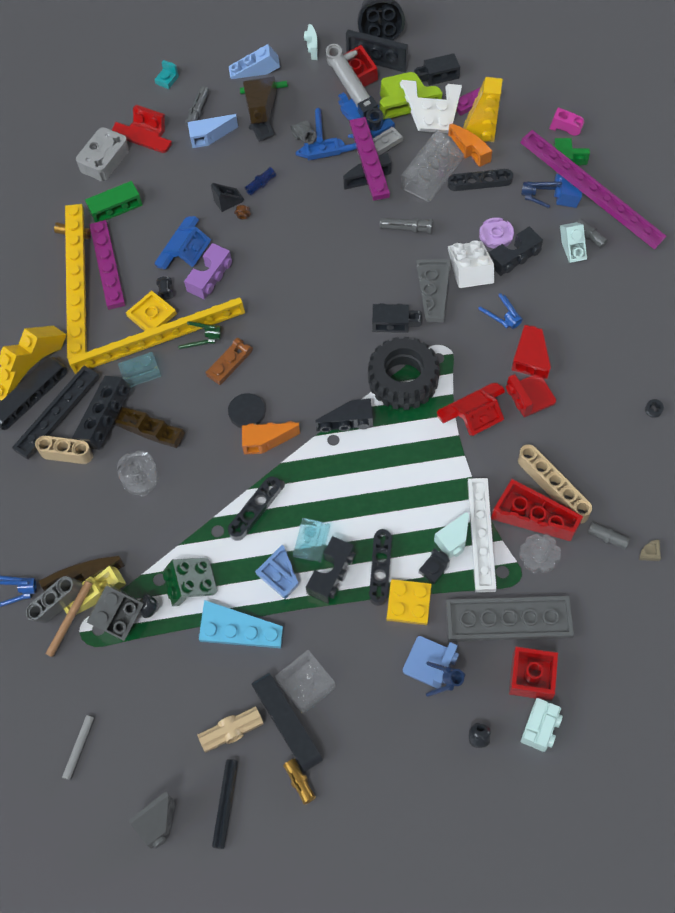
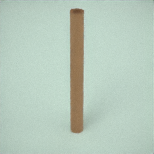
(69, 618)

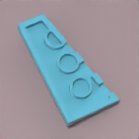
(236, 628)

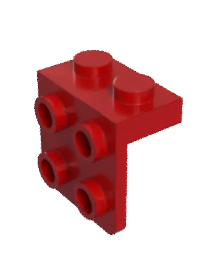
(530, 394)

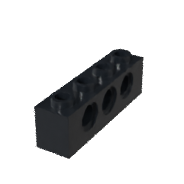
(102, 411)

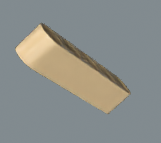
(549, 475)

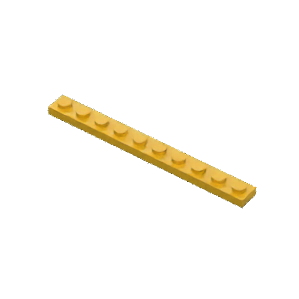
(75, 280)
(156, 335)

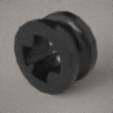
(658, 404)

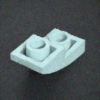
(311, 38)

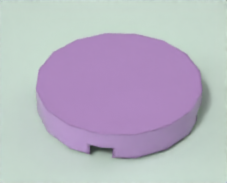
(496, 232)

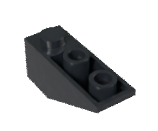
(348, 416)

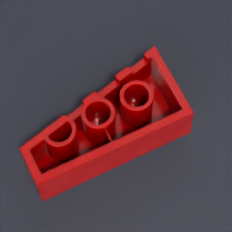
(535, 512)

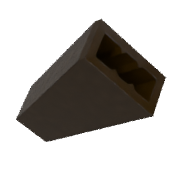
(260, 98)

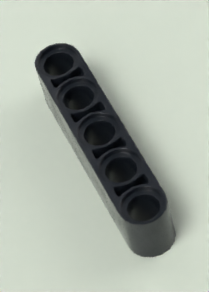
(30, 391)
(287, 722)

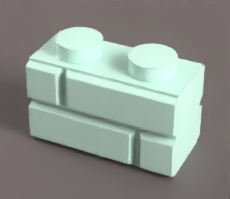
(541, 724)

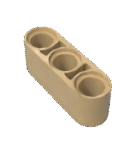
(57, 444)

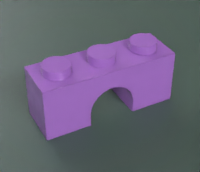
(203, 282)

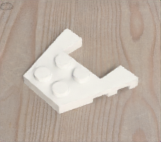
(432, 113)

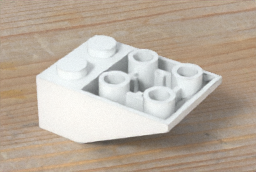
(471, 264)

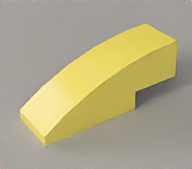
(111, 576)

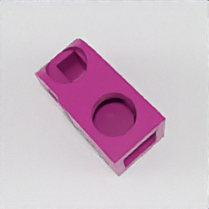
(567, 122)

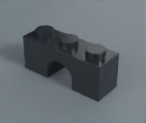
(527, 244)
(324, 585)

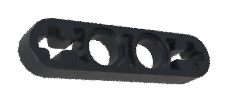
(480, 181)
(251, 506)
(380, 567)

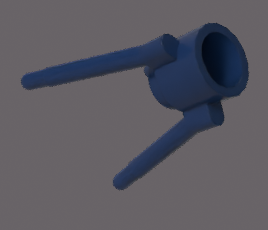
(530, 189)
(451, 677)

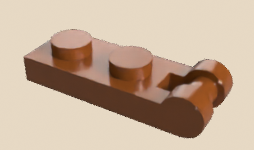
(229, 361)

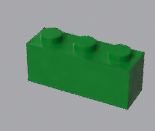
(113, 202)

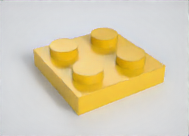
(151, 312)
(409, 602)

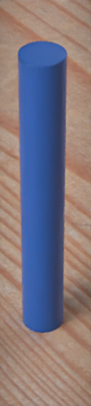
(318, 120)

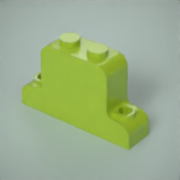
(393, 97)

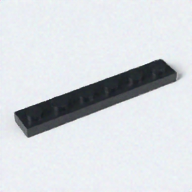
(56, 411)

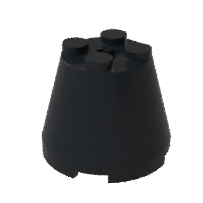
(385, 23)

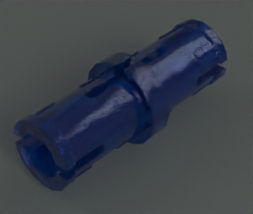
(260, 181)

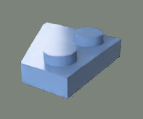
(279, 573)

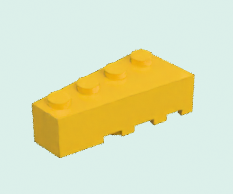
(484, 113)

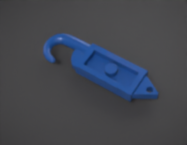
(326, 148)

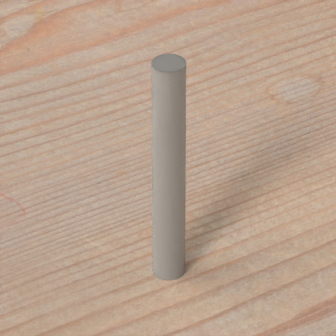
(78, 747)

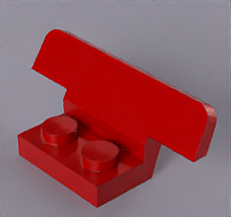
(146, 129)
(477, 409)

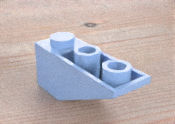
(257, 63)
(210, 130)

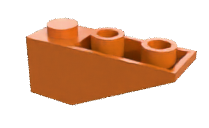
(264, 437)

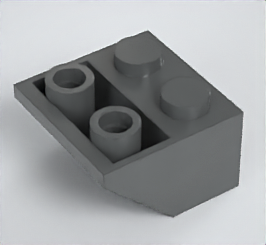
(115, 612)

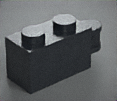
(439, 69)
(394, 318)

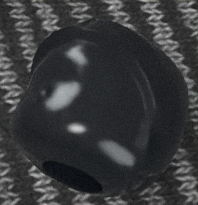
(149, 607)
(479, 735)

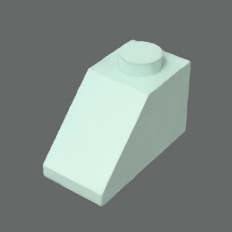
(453, 536)

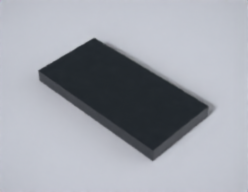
(381, 51)

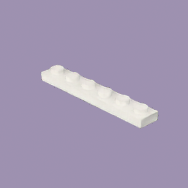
(481, 535)

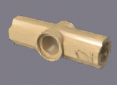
(230, 729)

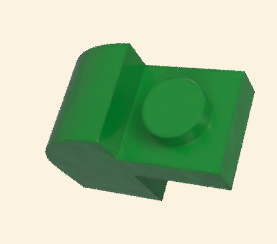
(577, 155)

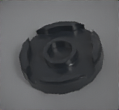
(246, 410)

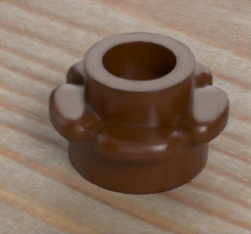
(242, 212)

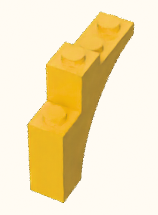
(20, 358)

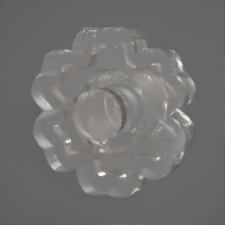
(540, 553)

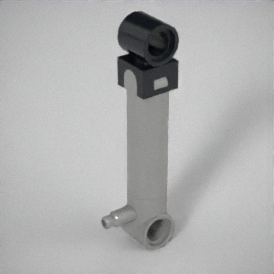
(366, 105)

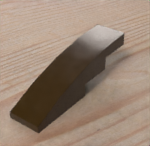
(148, 427)
(82, 570)

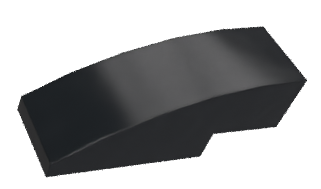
(356, 176)

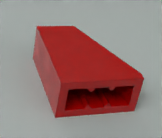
(532, 353)

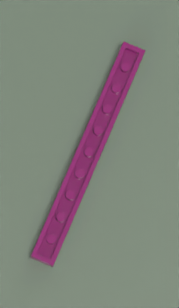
(593, 189)

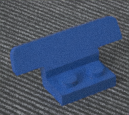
(186, 243)

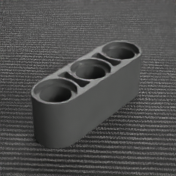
(46, 604)

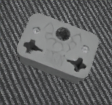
(102, 154)

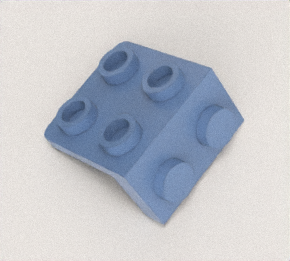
(427, 650)

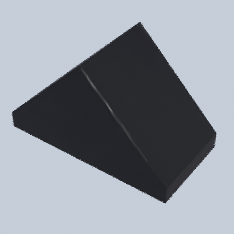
(226, 196)

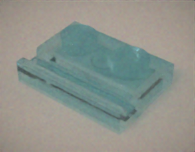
(139, 369)
(311, 540)

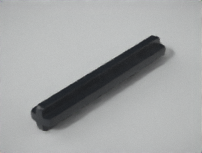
(225, 804)

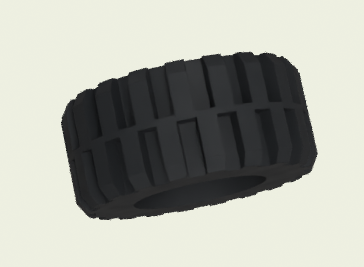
(404, 352)

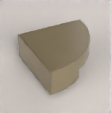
(651, 551)

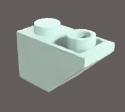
(573, 241)

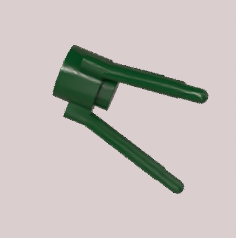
(212, 332)

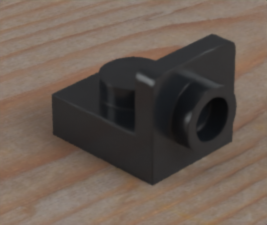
(262, 130)
(435, 566)

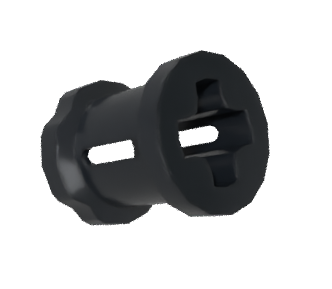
(164, 284)

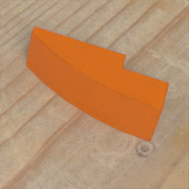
(470, 145)

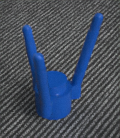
(512, 318)
(25, 586)

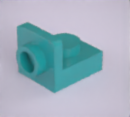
(168, 75)

